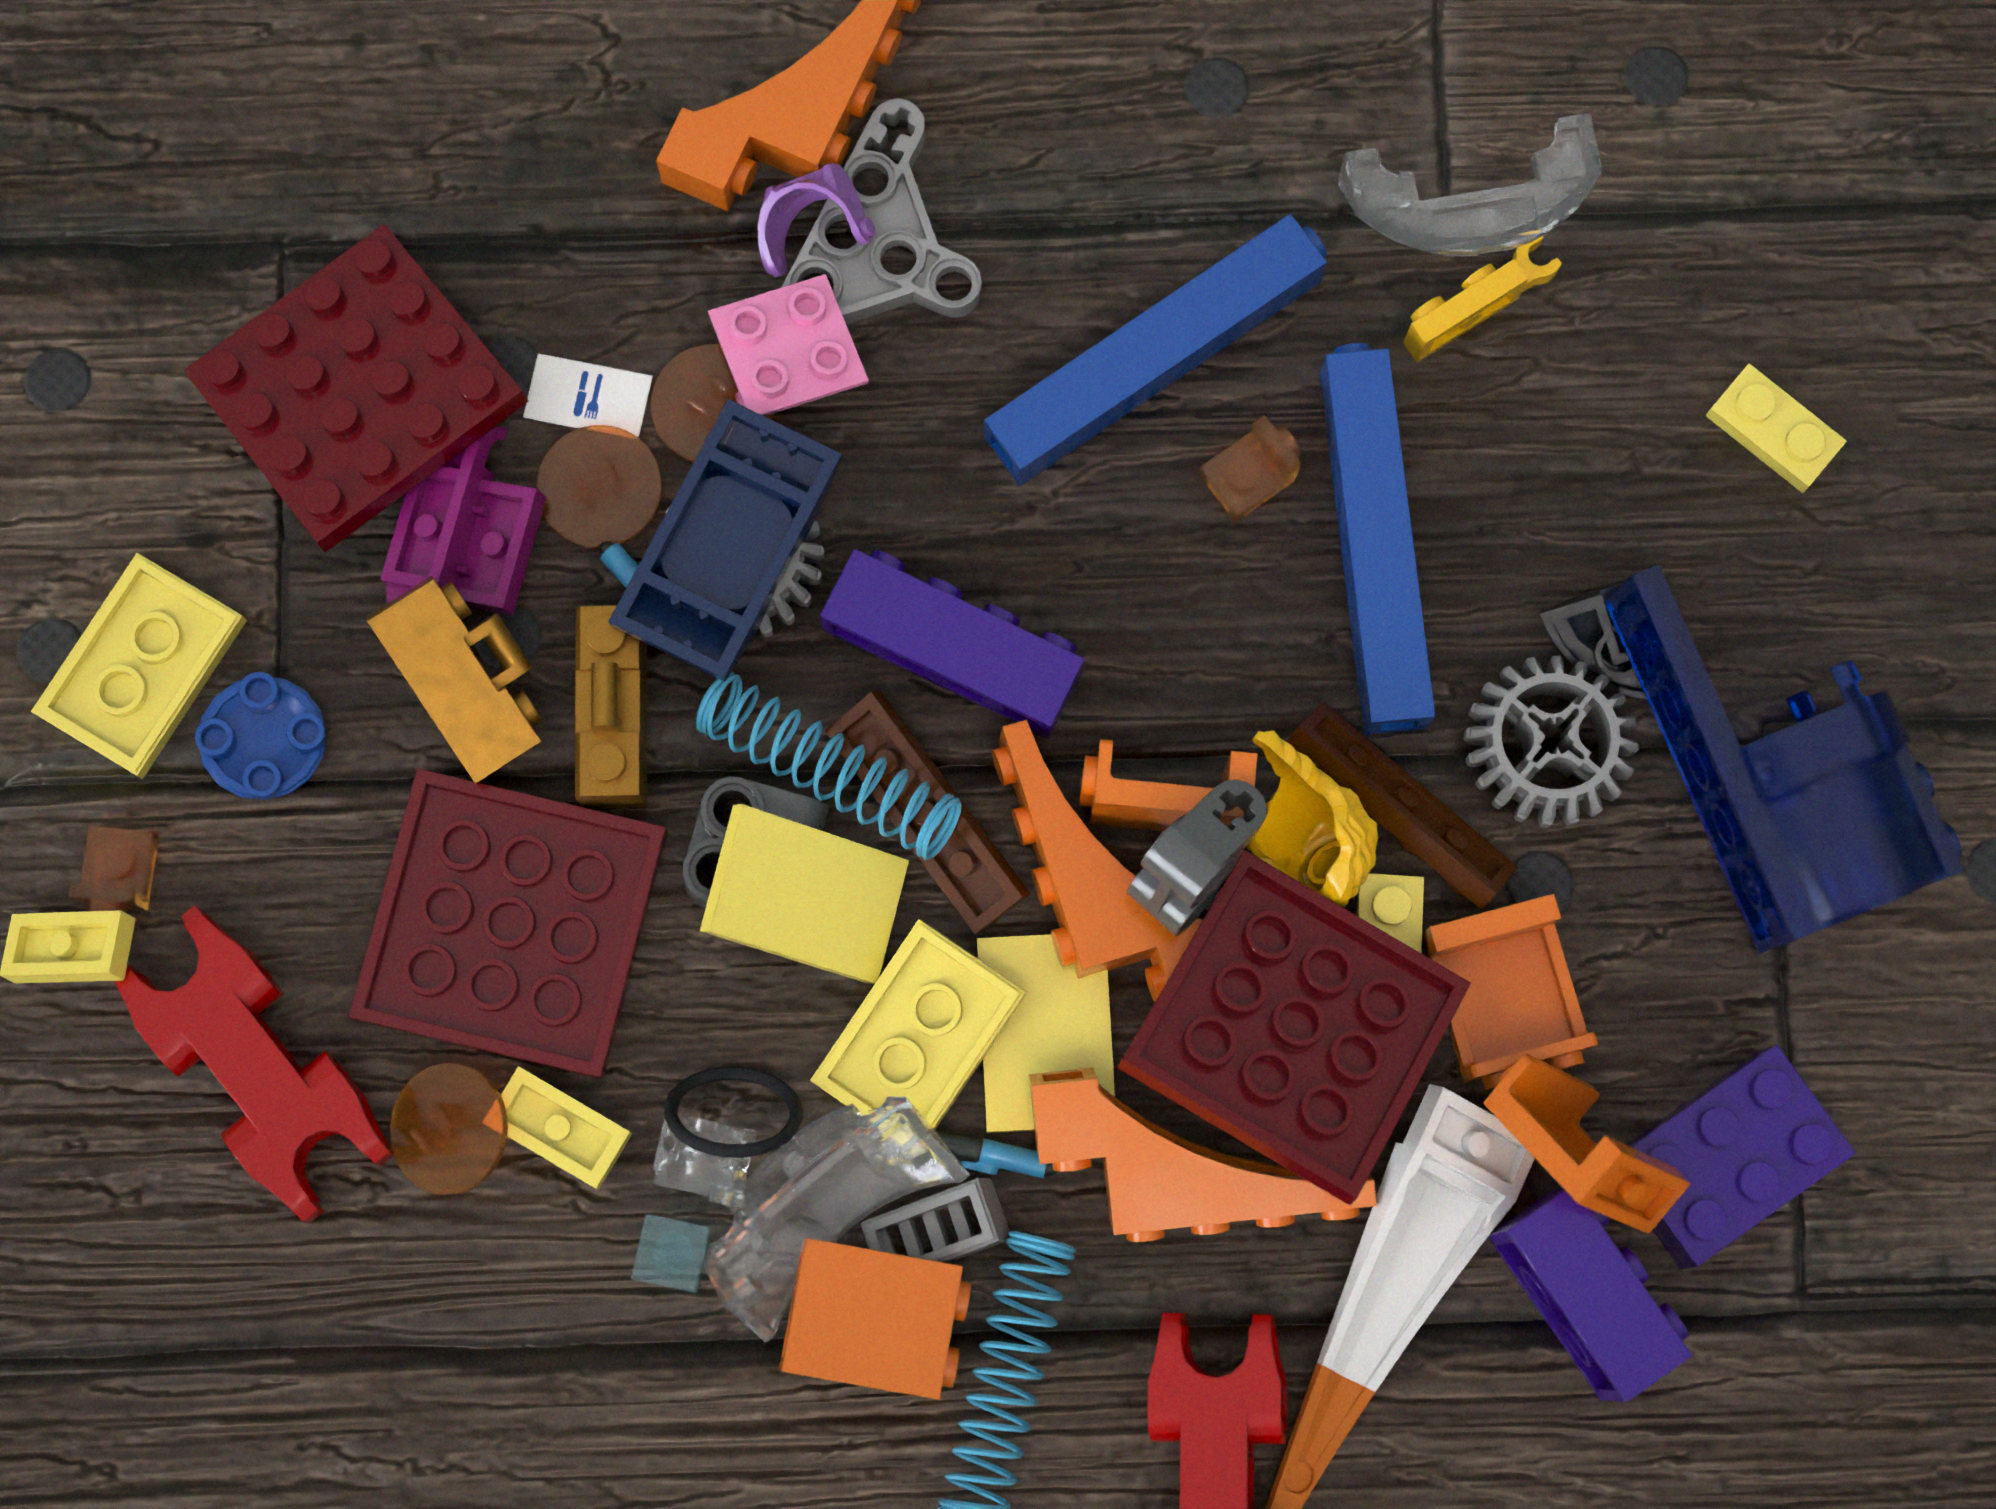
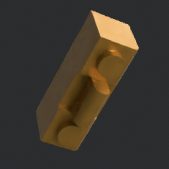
(435, 657)
(609, 713)

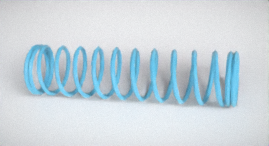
(732, 709)
(1022, 1244)

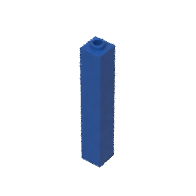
(1156, 348)
(1376, 540)

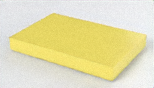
(139, 665)
(804, 894)
(1055, 1027)
(920, 1028)

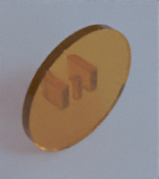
(690, 398)
(599, 486)
(449, 1129)

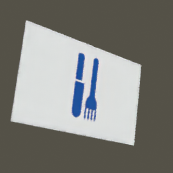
(586, 394)

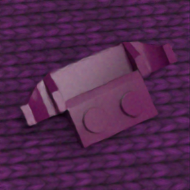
(466, 532)

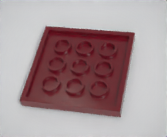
(355, 387)
(509, 923)
(1295, 1027)

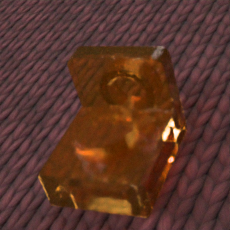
(1253, 468)
(116, 870)

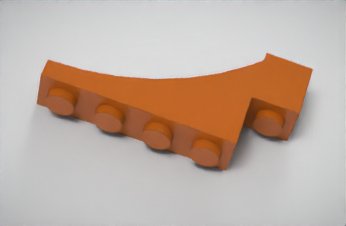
(789, 120)
(1079, 876)
(1160, 1177)

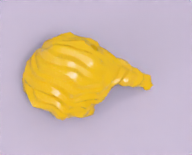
(1314, 826)

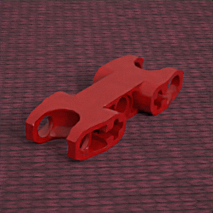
(281, 1102)
(1215, 1415)

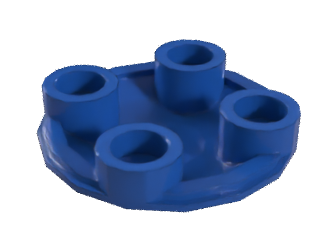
(261, 737)

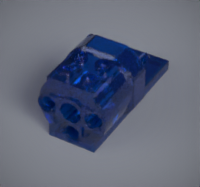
(1806, 817)

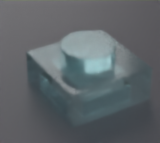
(671, 1253)

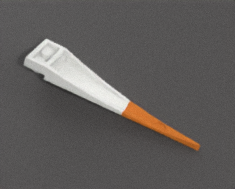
(1430, 1218)

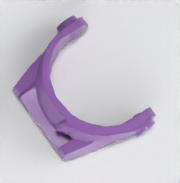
(785, 202)

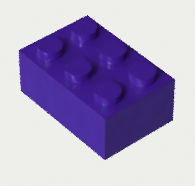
(1745, 1151)
(1591, 1295)

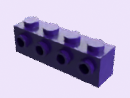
(951, 641)

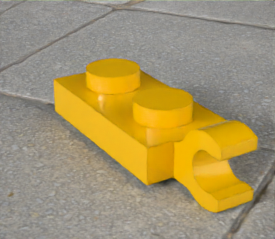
(1483, 296)

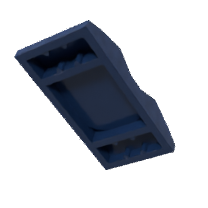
(727, 540)

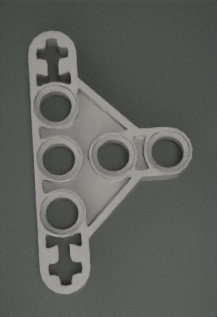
(899, 220)

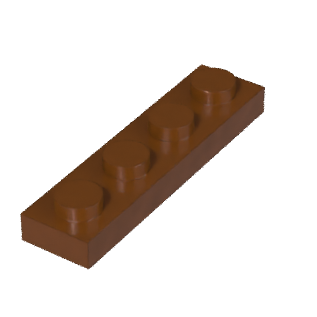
(1404, 806)
(969, 864)

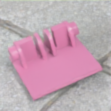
(788, 346)

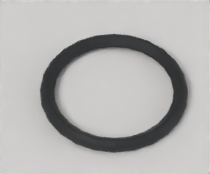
(733, 1150)

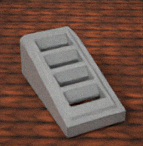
(986, 1207)

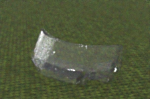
(1480, 219)
(819, 1190)

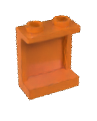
(1150, 804)
(1517, 992)
(1616, 1180)
(874, 1319)

